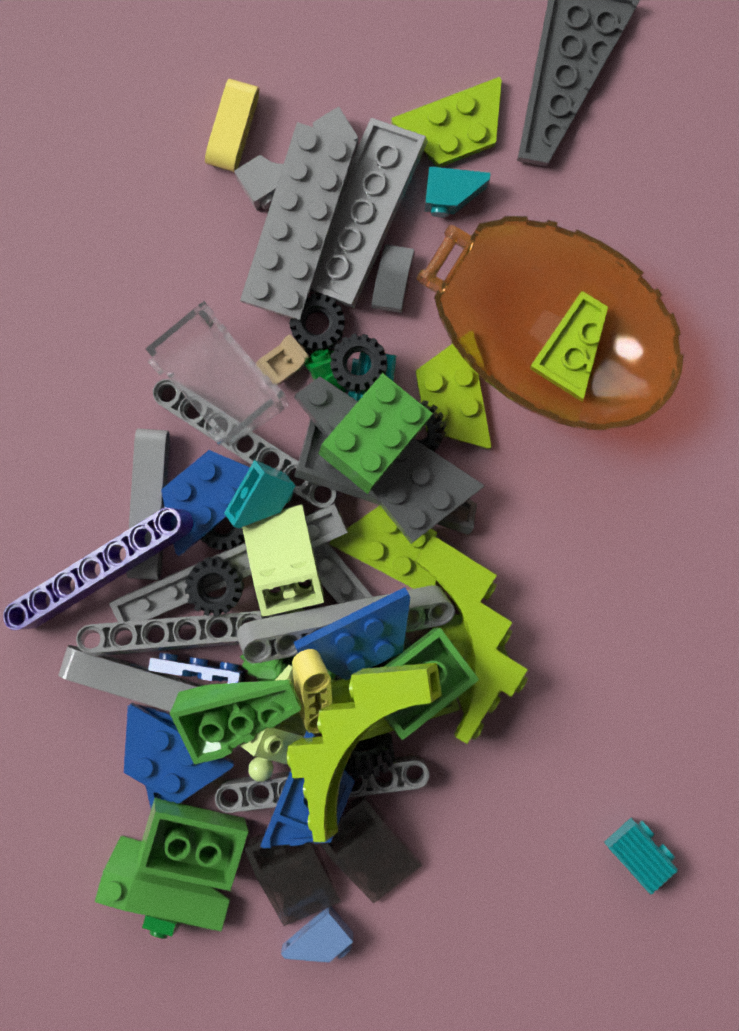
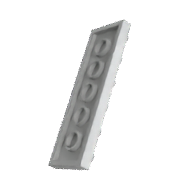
(366, 209)
(298, 221)

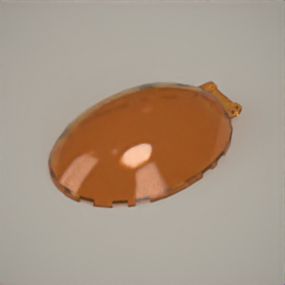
(514, 292)

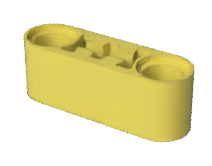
(232, 125)
(312, 686)

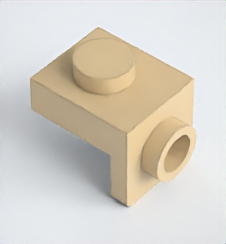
(283, 360)

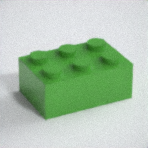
(374, 433)
(454, 679)
(192, 844)

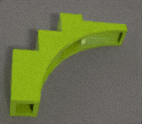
(486, 629)
(342, 725)

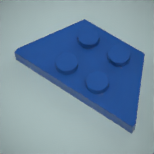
(205, 493)
(362, 637)
(161, 760)
(291, 813)

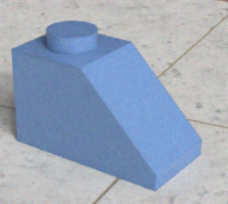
(320, 939)

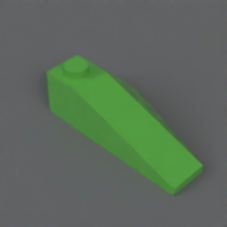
(225, 715)
(156, 895)

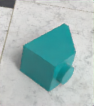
(452, 189)
(259, 495)

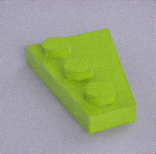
(572, 347)

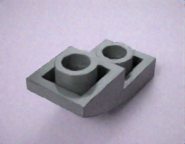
(392, 278)

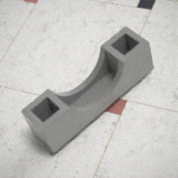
(261, 176)

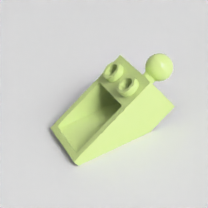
(282, 557)
(274, 742)

